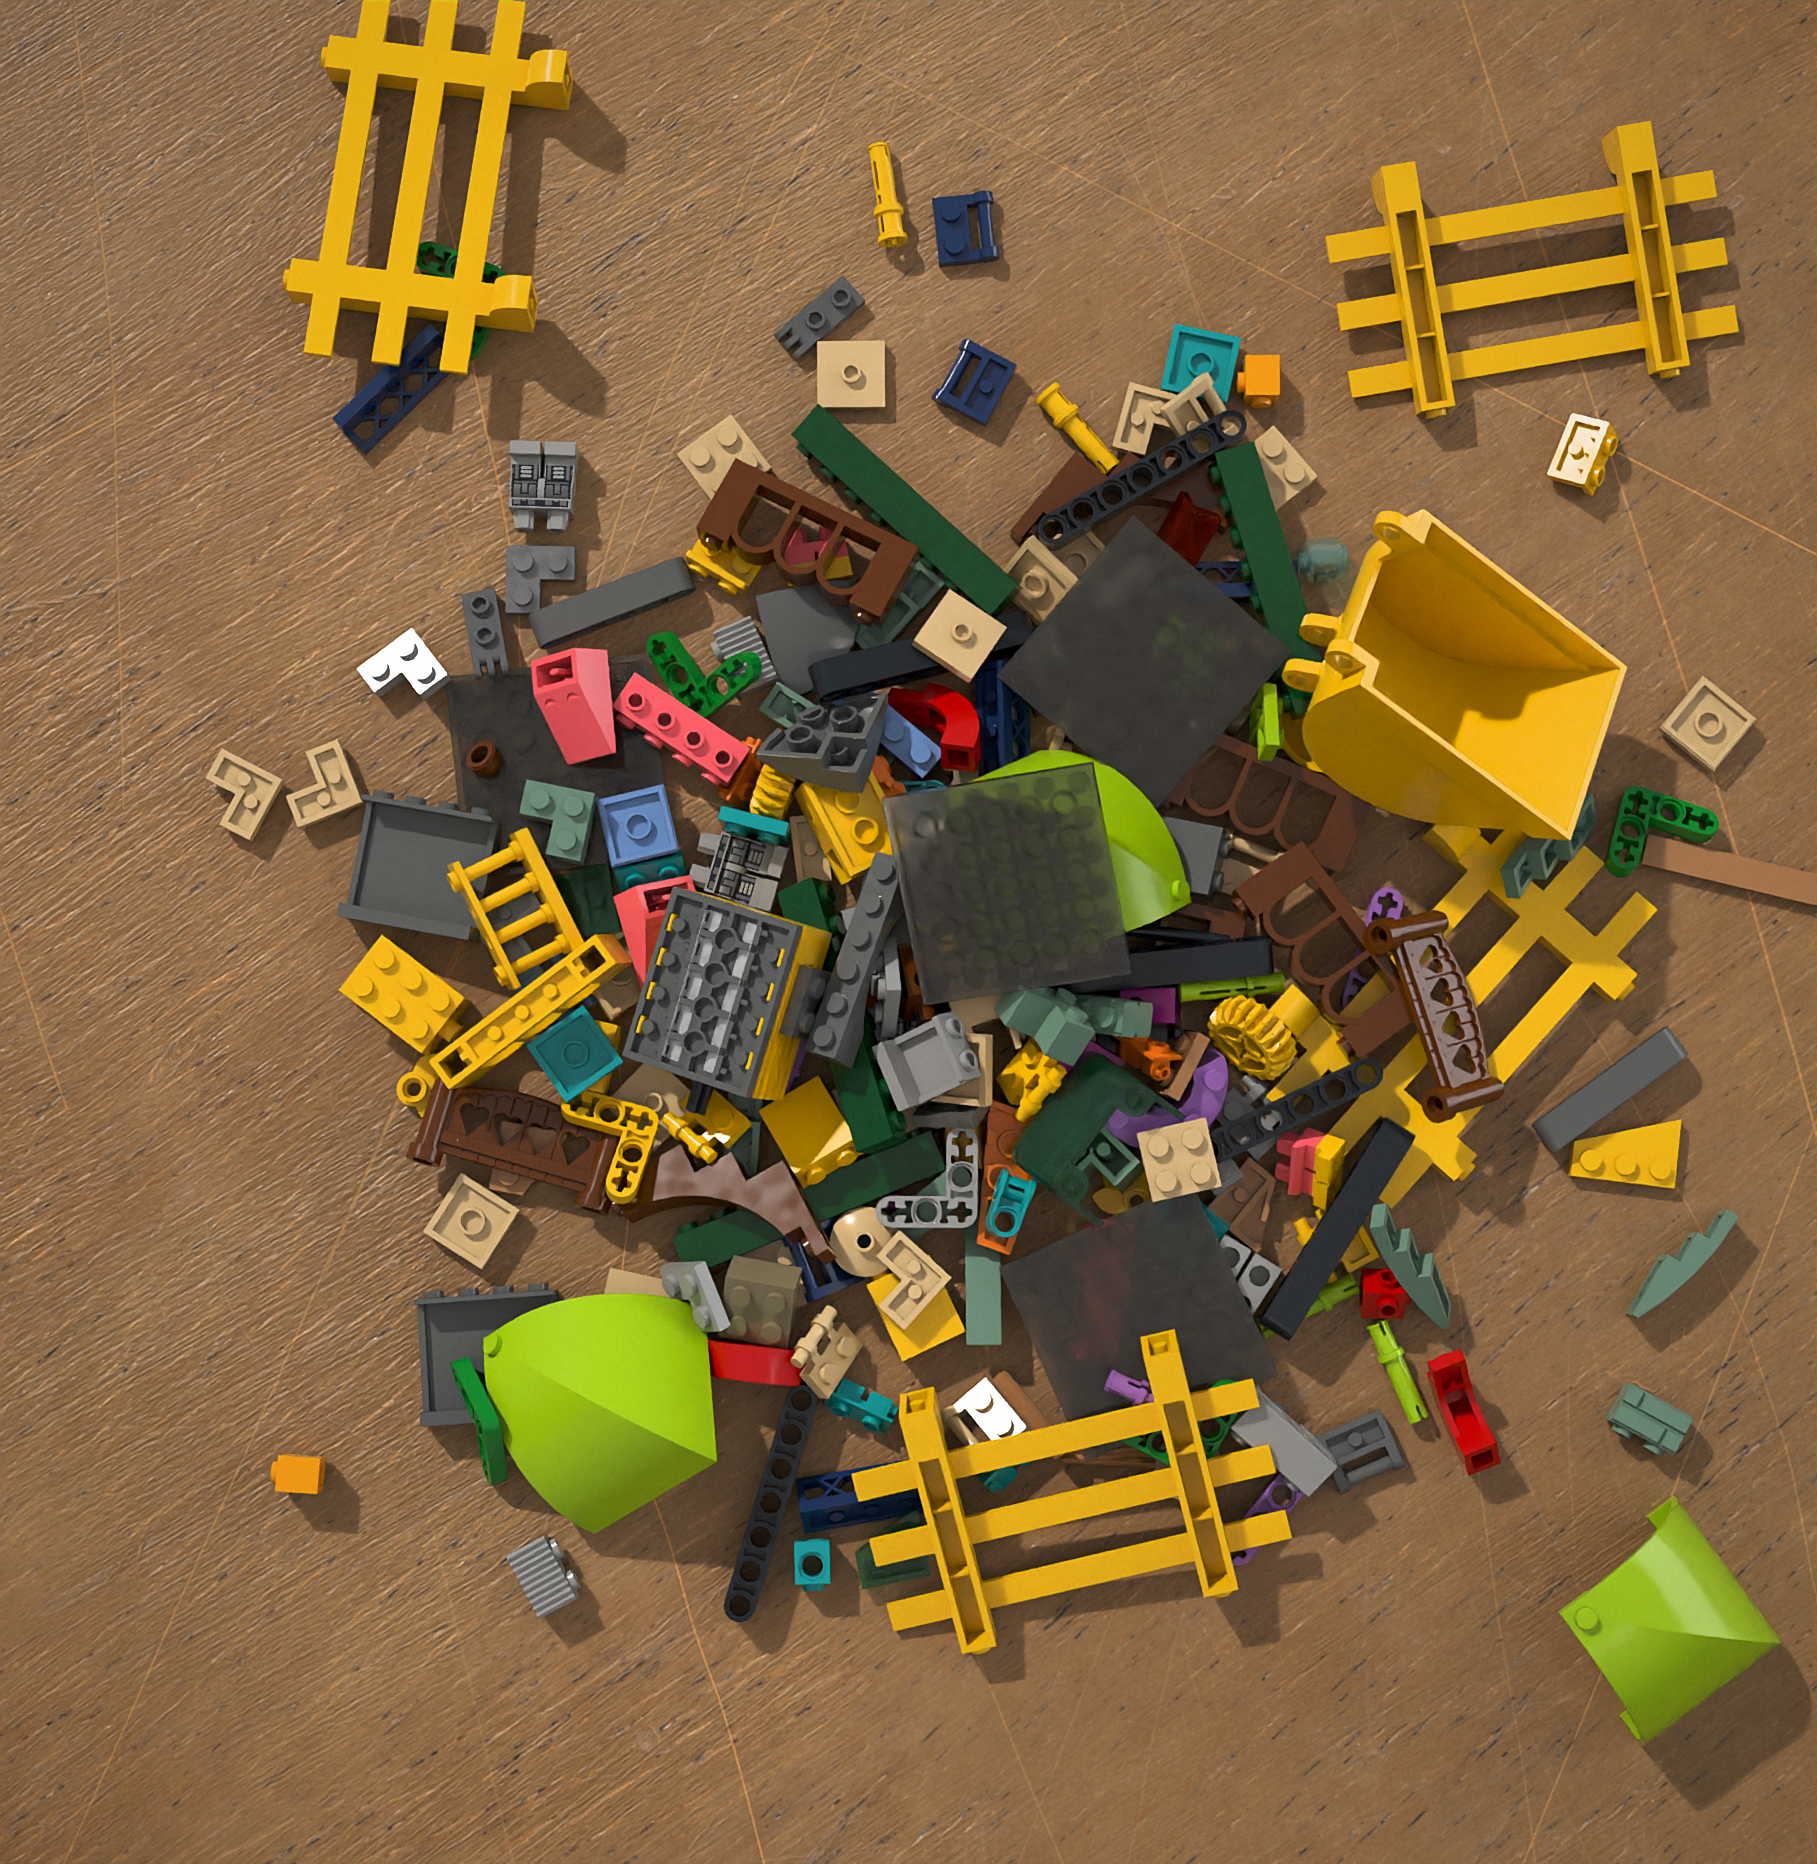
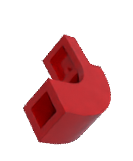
(948, 714)
(753, 1363)
(1461, 1413)

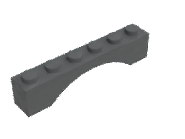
(840, 1018)

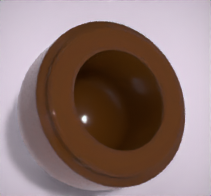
(489, 765)

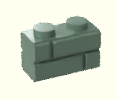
(1117, 1015)
(1649, 1419)

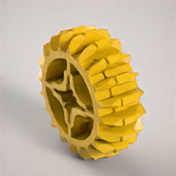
(773, 793)
(1252, 1037)

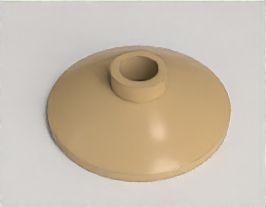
(845, 1241)

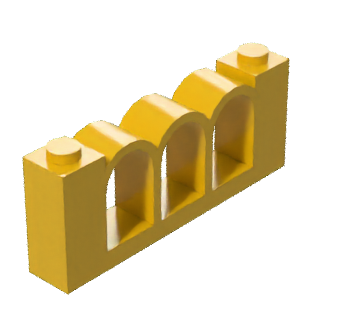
(531, 1011)

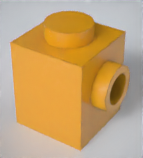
(1259, 380)
(299, 1473)

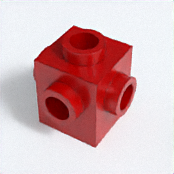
(1381, 1294)

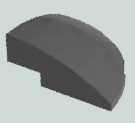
(804, 630)
(830, 745)

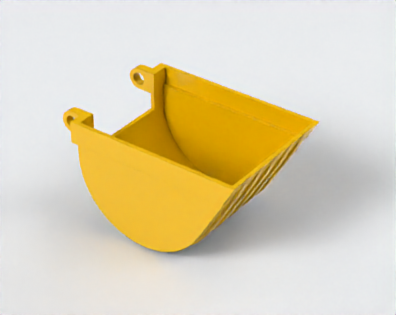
(1454, 689)

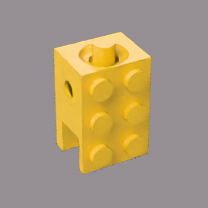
(847, 825)
(406, 996)

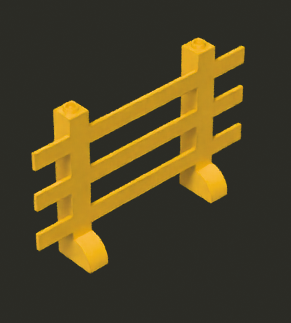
(431, 73)
(1418, 302)
(1537, 917)
(952, 1534)

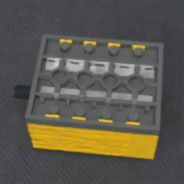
(721, 996)

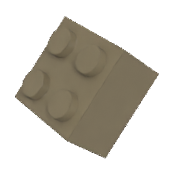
(761, 1301)

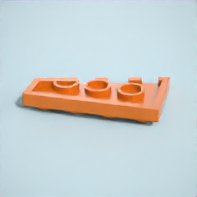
(1001, 1134)

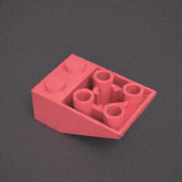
(576, 702)
(641, 917)

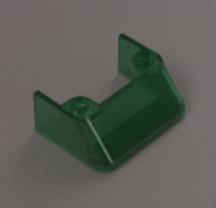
(1073, 1120)

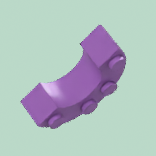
(1200, 1099)

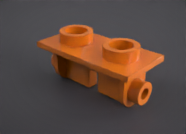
(742, 786)
(1148, 1054)

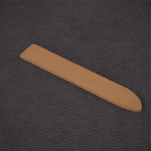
(1730, 869)

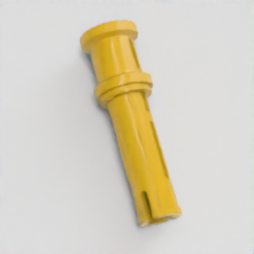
(888, 210)
(1068, 418)

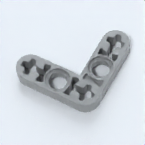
(953, 1193)

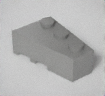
(1293, 1448)

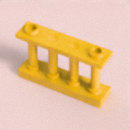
(537, 880)

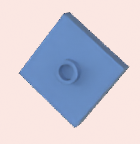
(638, 826)

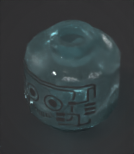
(1323, 559)

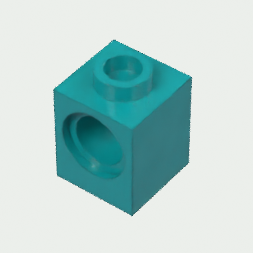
(818, 1547)

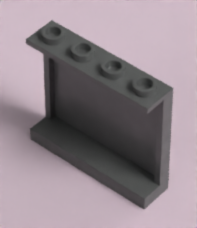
(404, 864)
(456, 1329)

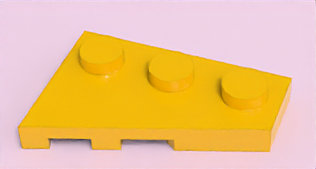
(1630, 1156)

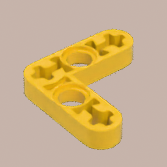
(630, 1137)

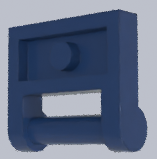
(954, 233)
(983, 388)
(833, 1274)

